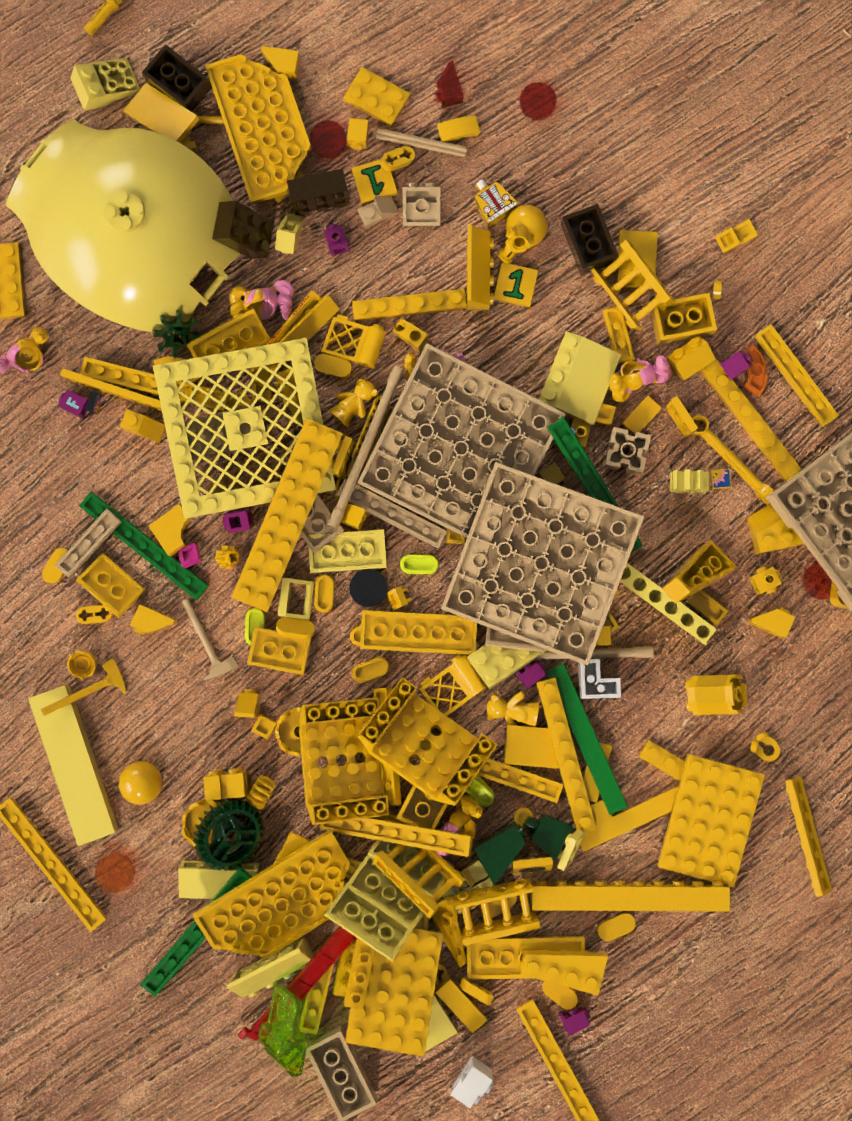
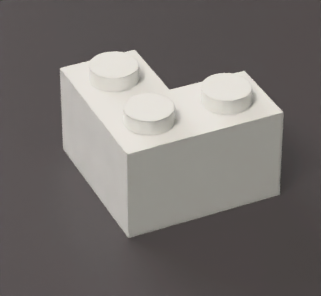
(593, 686)
(472, 1082)

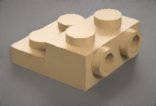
(421, 205)

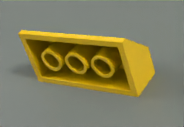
(478, 269)

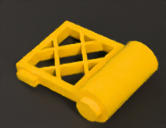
(369, 342)
(464, 675)

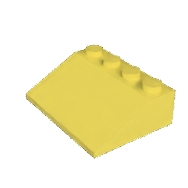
(580, 377)
(269, 970)

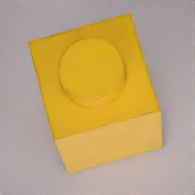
(358, 133)

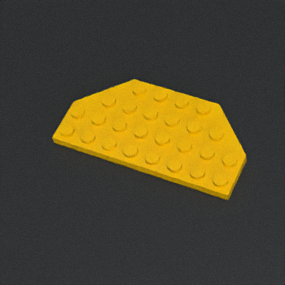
(260, 124)
(278, 901)

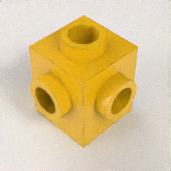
(759, 581)

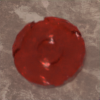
(537, 101)
(327, 139)
(815, 580)

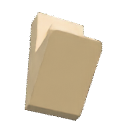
(379, 210)

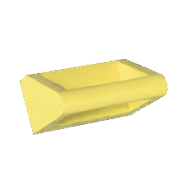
(285, 598)

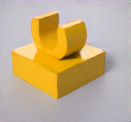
(397, 598)

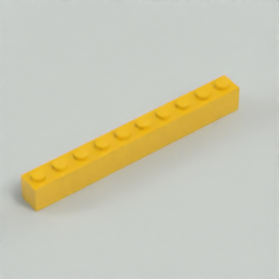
(630, 896)

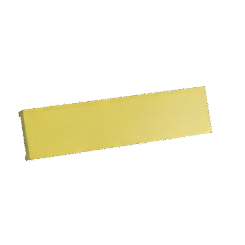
(661, 601)
(74, 767)

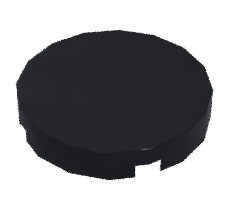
(368, 588)

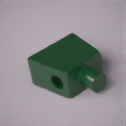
(548, 833)

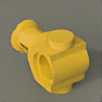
(514, 243)

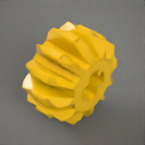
(261, 792)

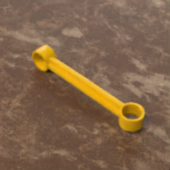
(761, 489)

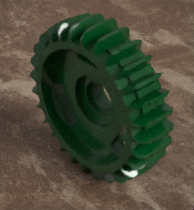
(223, 822)

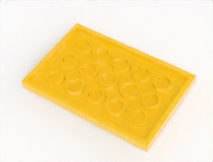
(710, 820)
(399, 997)

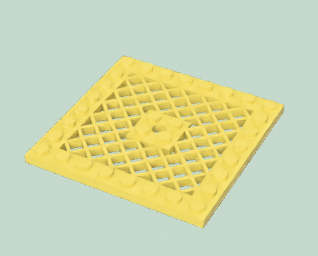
(166, 380)

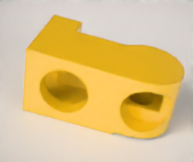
(411, 335)

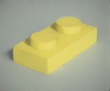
(572, 844)

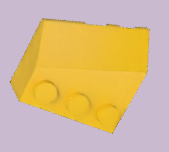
(770, 532)

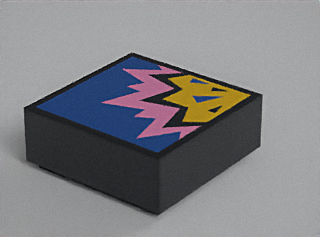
(93, 402)

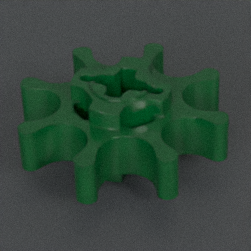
(180, 328)

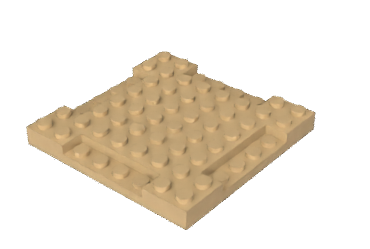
(449, 436)
(820, 512)
(542, 563)

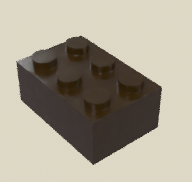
(177, 78)
(318, 192)
(243, 230)
(589, 239)

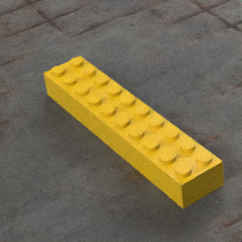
(286, 515)

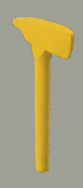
(113, 678)

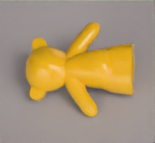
(353, 402)
(513, 709)

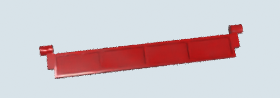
(309, 975)

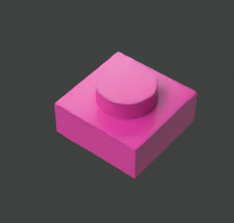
(189, 555)

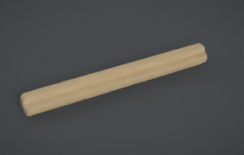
(421, 142)

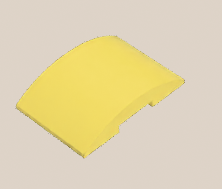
(376, 908)

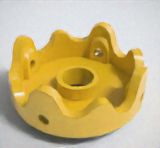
(285, 731)
(191, 818)

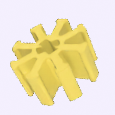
(689, 481)

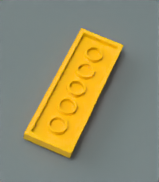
(417, 632)
(502, 956)

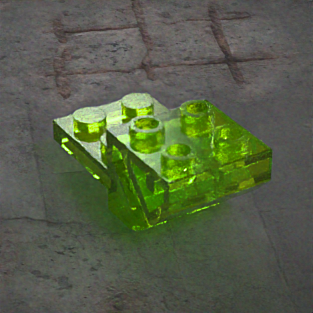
(281, 1034)

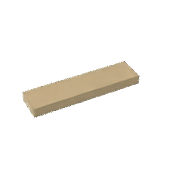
(88, 543)

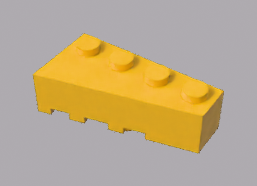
(700, 570)
(566, 968)

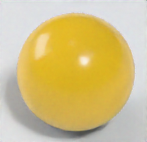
(530, 217)
(140, 782)

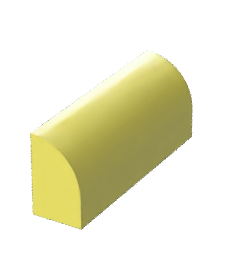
(203, 882)

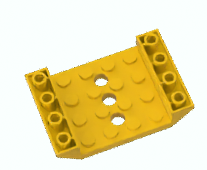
(404, 723)
(335, 790)

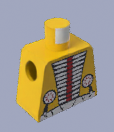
(493, 202)

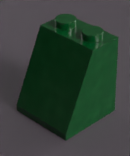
(500, 849)

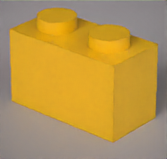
(691, 358)

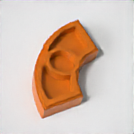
(757, 374)

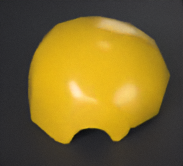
(82, 664)

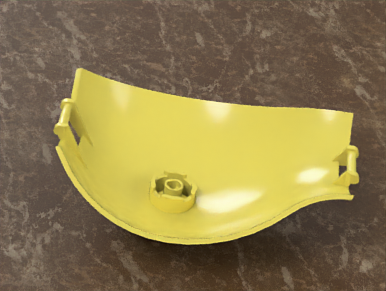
(115, 264)

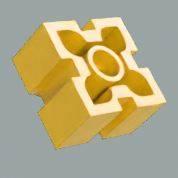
(226, 785)

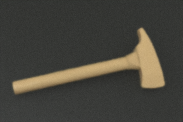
(218, 667)

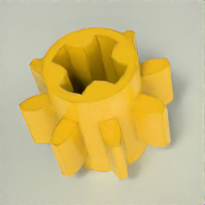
(227, 557)

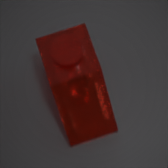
(449, 88)

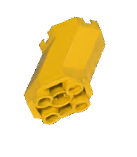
(716, 694)

